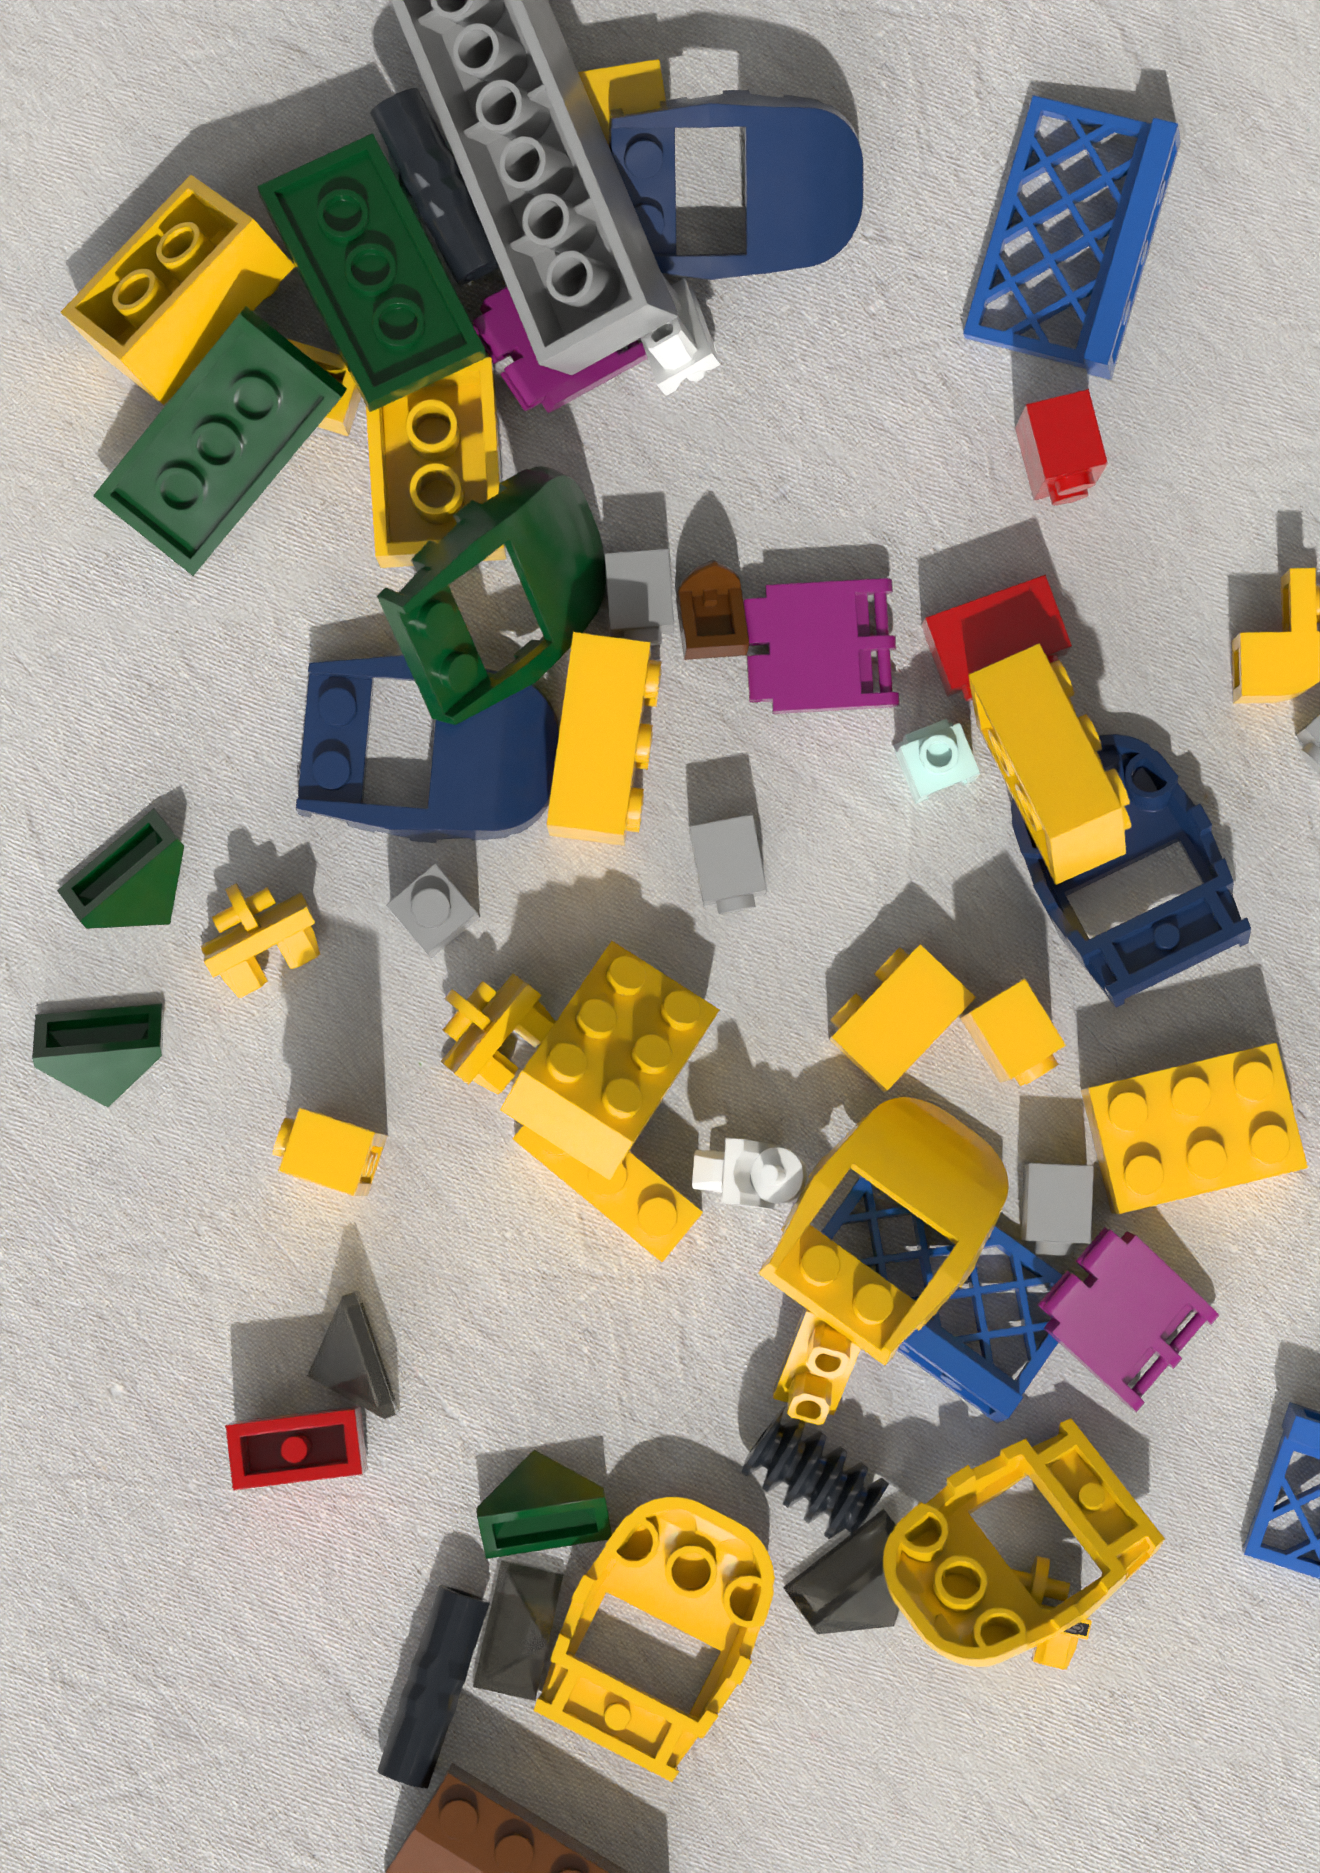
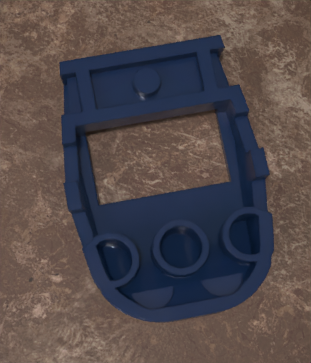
(798, 179)
(485, 772)
(1172, 933)

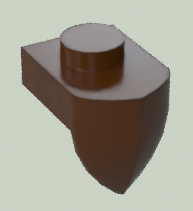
(712, 613)

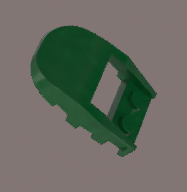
(559, 565)

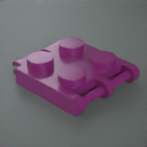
(532, 383)
(820, 646)
(1123, 1314)

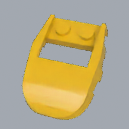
(929, 1168)
(692, 1574)
(962, 1589)

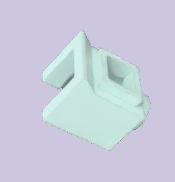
(936, 759)

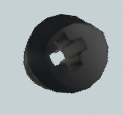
(814, 1476)

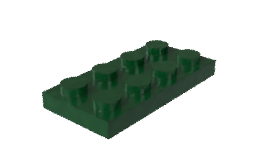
(371, 272)
(220, 441)

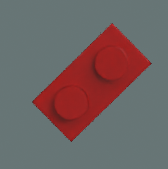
(1061, 447)
(994, 629)
(296, 1447)

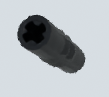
(435, 184)
(433, 1687)

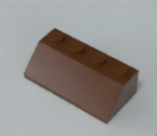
(483, 1831)

